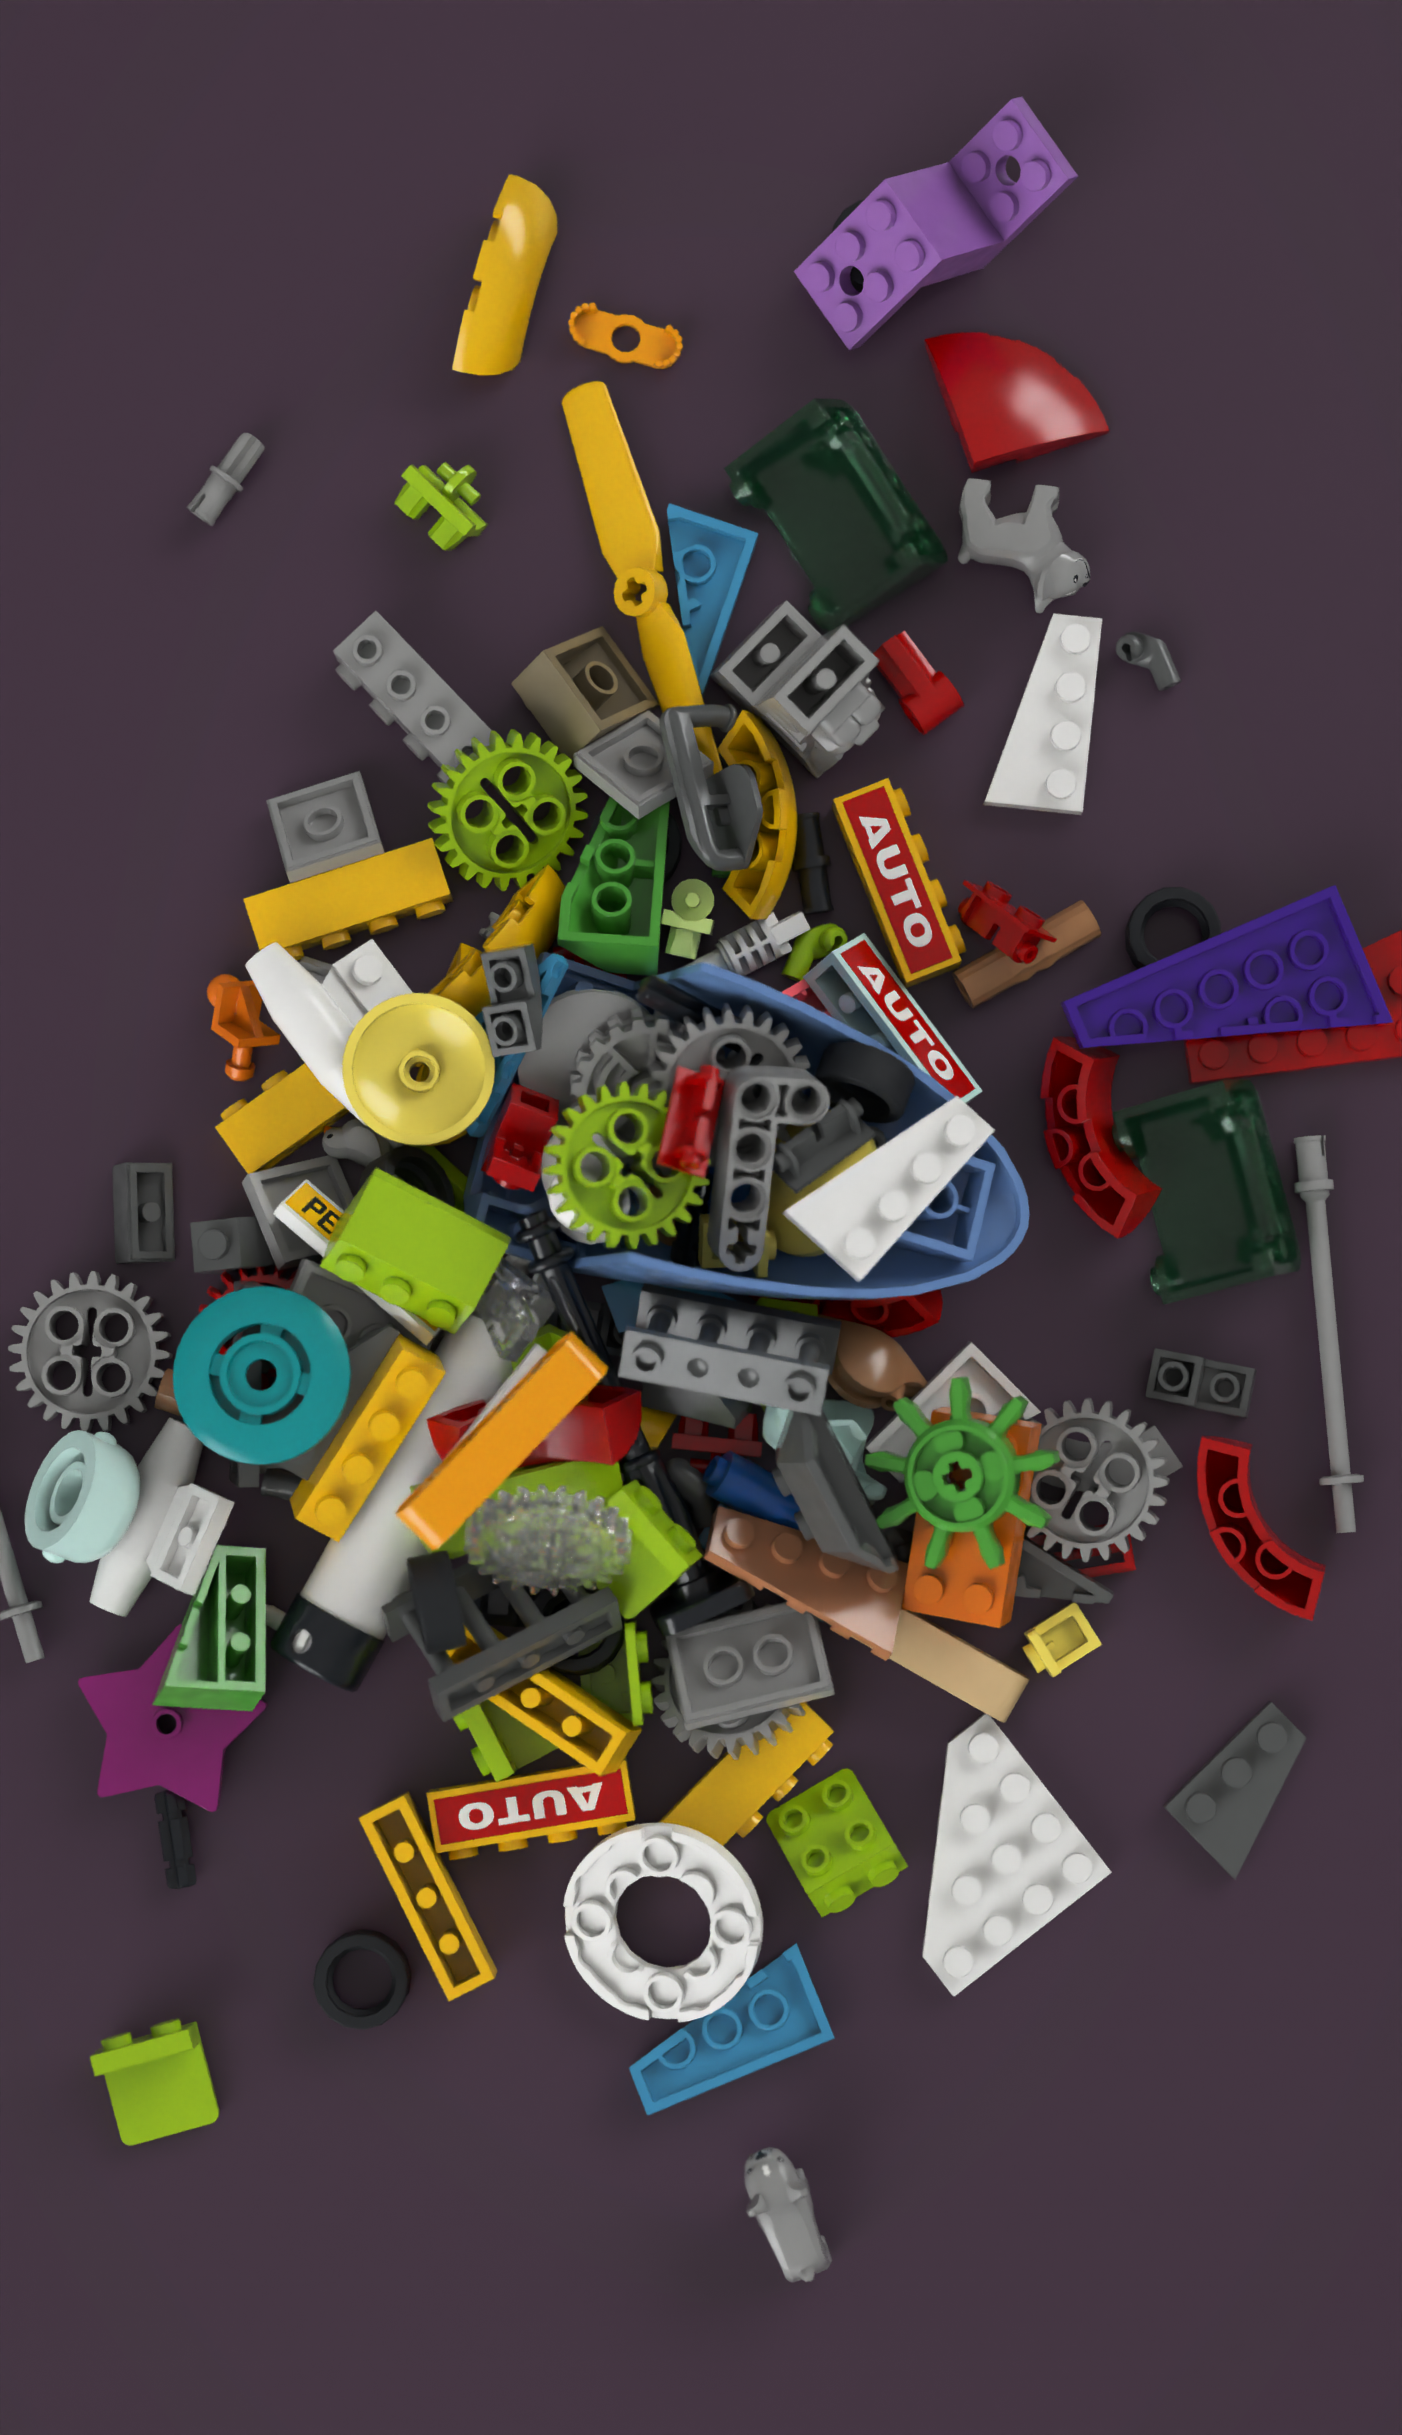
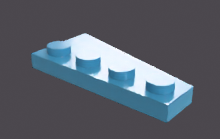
(761, 2025)

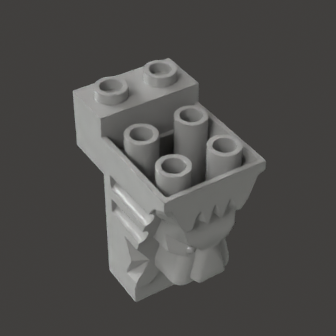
(804, 686)

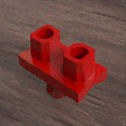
(694, 1437)

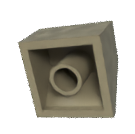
(582, 690)

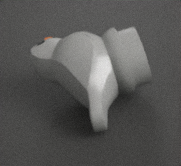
(356, 1143)

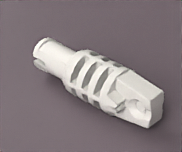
(756, 944)

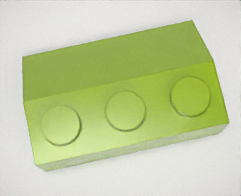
(414, 1251)

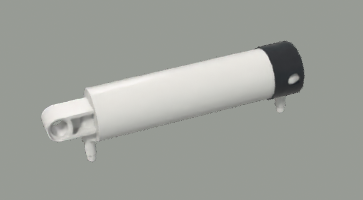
(337, 1616)

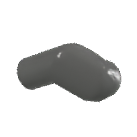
(1151, 654)

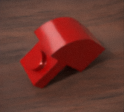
(520, 1138)

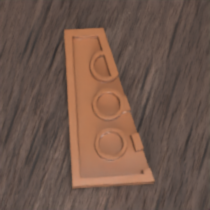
(839, 1591)

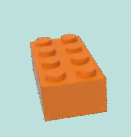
(963, 1583)

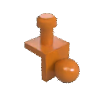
(237, 1021)

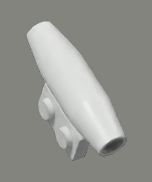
(319, 1016)
(171, 1529)

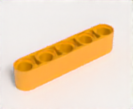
(501, 1441)

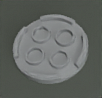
(564, 1031)

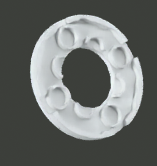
(624, 1977)

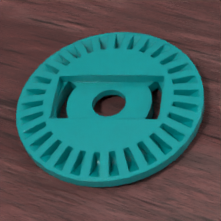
(308, 1362)

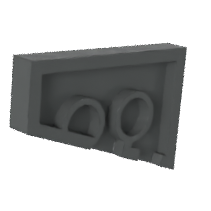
(1237, 1787)

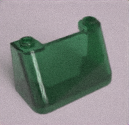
(838, 510)
(1221, 1187)

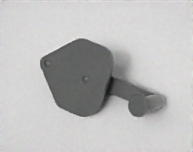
(720, 811)

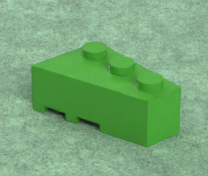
(222, 1637)

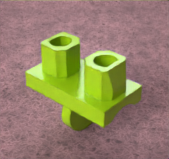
(427, 489)

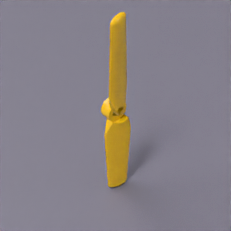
(633, 548)

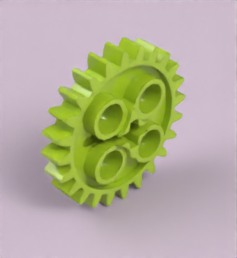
(475, 839)
(598, 1201)

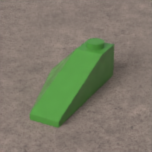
(617, 893)

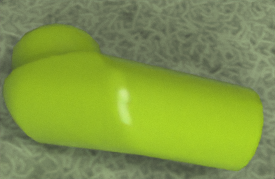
(810, 946)

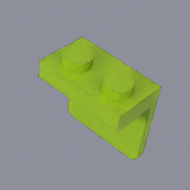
(658, 1550)
(620, 1681)
(501, 1740)
(835, 1842)
(157, 2081)

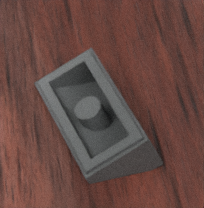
(143, 1213)

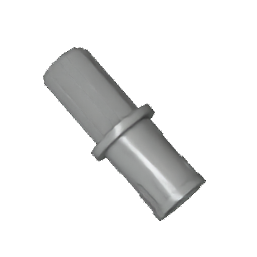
(226, 478)

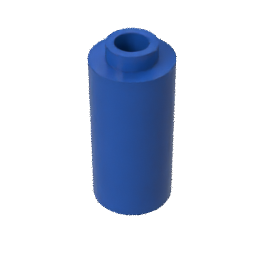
(749, 1489)

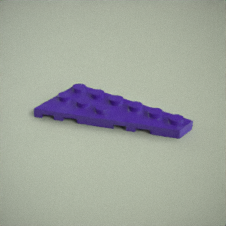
(1262, 977)

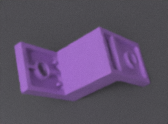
(935, 223)

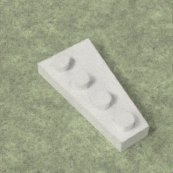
(1051, 733)
(881, 1195)

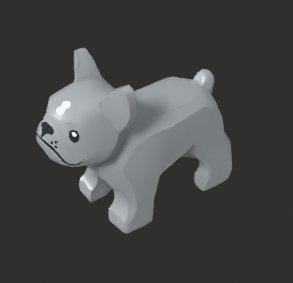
(1022, 541)
(786, 2214)

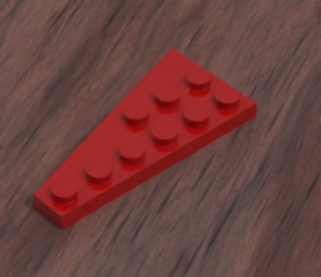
(1309, 1049)

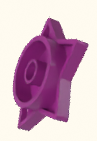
(141, 1754)

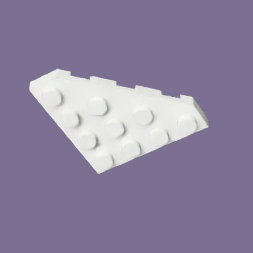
(1000, 1857)

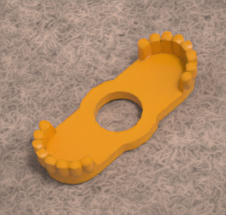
(594, 331)

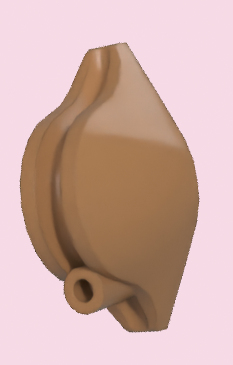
(872, 1368)

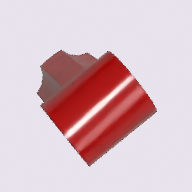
(923, 693)

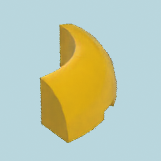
(510, 275)
(762, 883)
(527, 919)

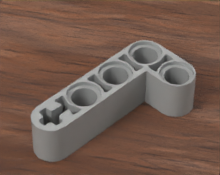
(755, 1165)

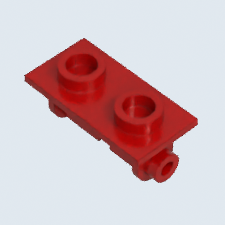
(1019, 929)
(691, 1120)

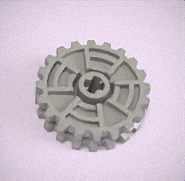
(624, 1056)

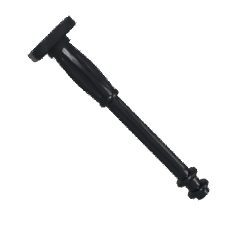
(700, 1590)

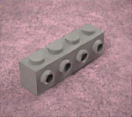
(409, 693)

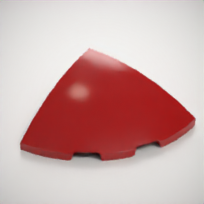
(1010, 398)

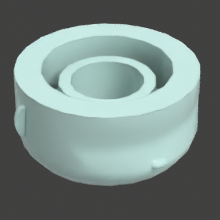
(82, 1498)

